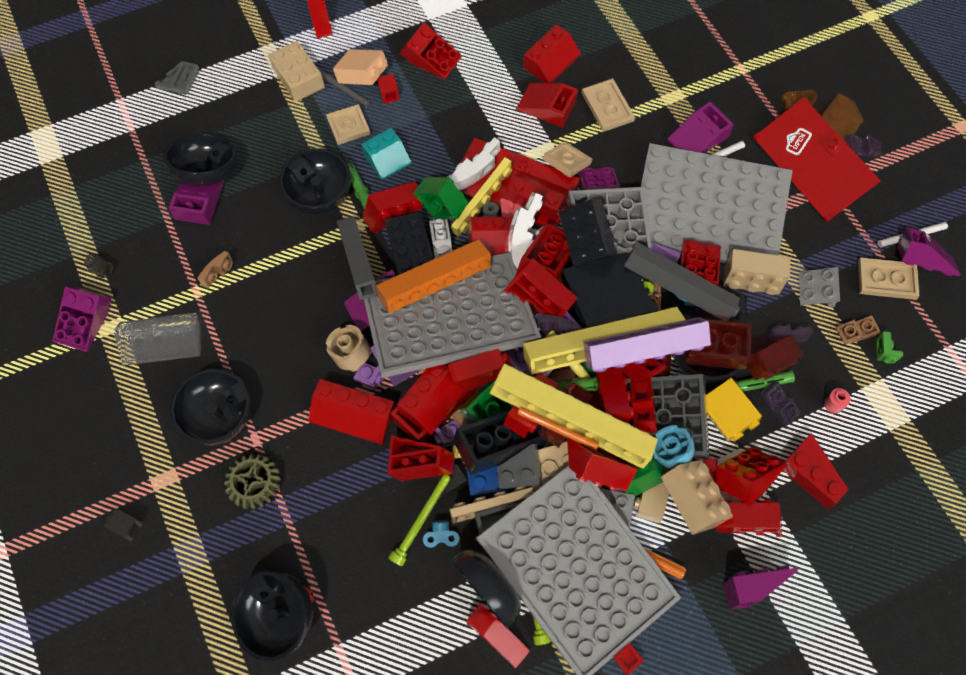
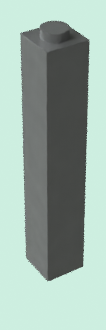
(357, 258)
(682, 282)

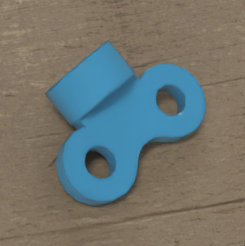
(440, 534)

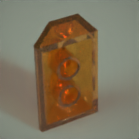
(843, 116)

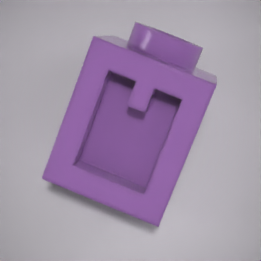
(368, 376)
(445, 433)

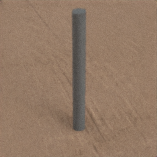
(344, 88)

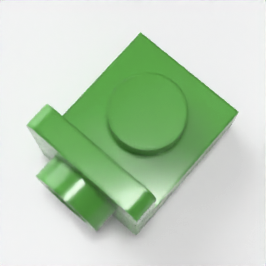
(885, 350)

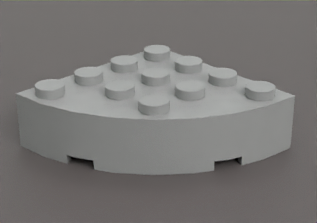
(625, 215)

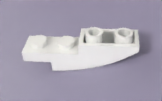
(473, 171)
(523, 219)
(440, 237)

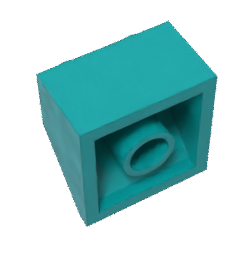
(386, 154)

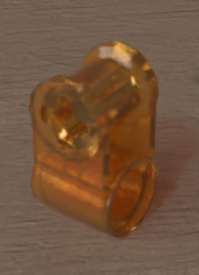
(791, 98)

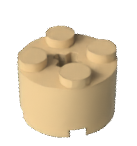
(348, 347)

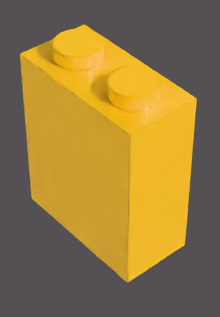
(731, 411)

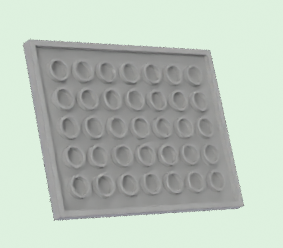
(714, 201)
(452, 322)
(578, 570)

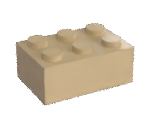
(296, 71)
(756, 272)
(697, 496)

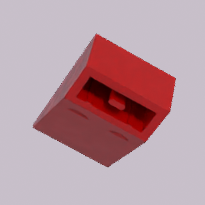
(431, 52)
(549, 102)
(701, 259)
(748, 474)

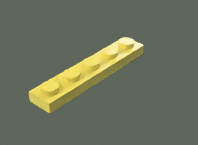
(482, 197)

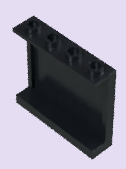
(607, 291)

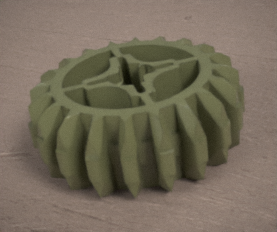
(255, 466)

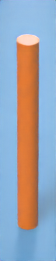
(558, 428)

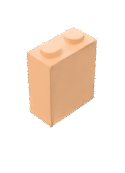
(360, 67)

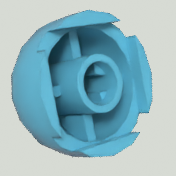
(673, 446)

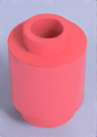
(837, 400)

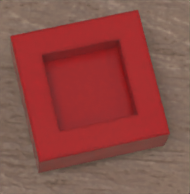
(628, 659)

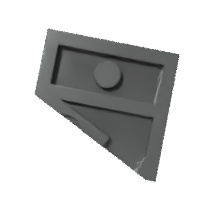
(179, 79)
(521, 469)

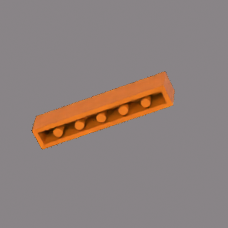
(433, 276)

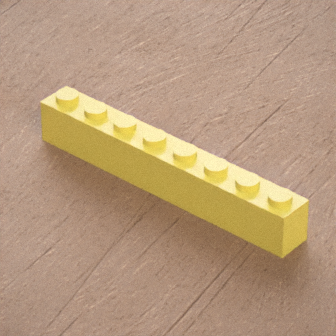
(569, 348)
(569, 412)

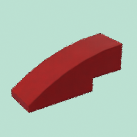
(643, 406)

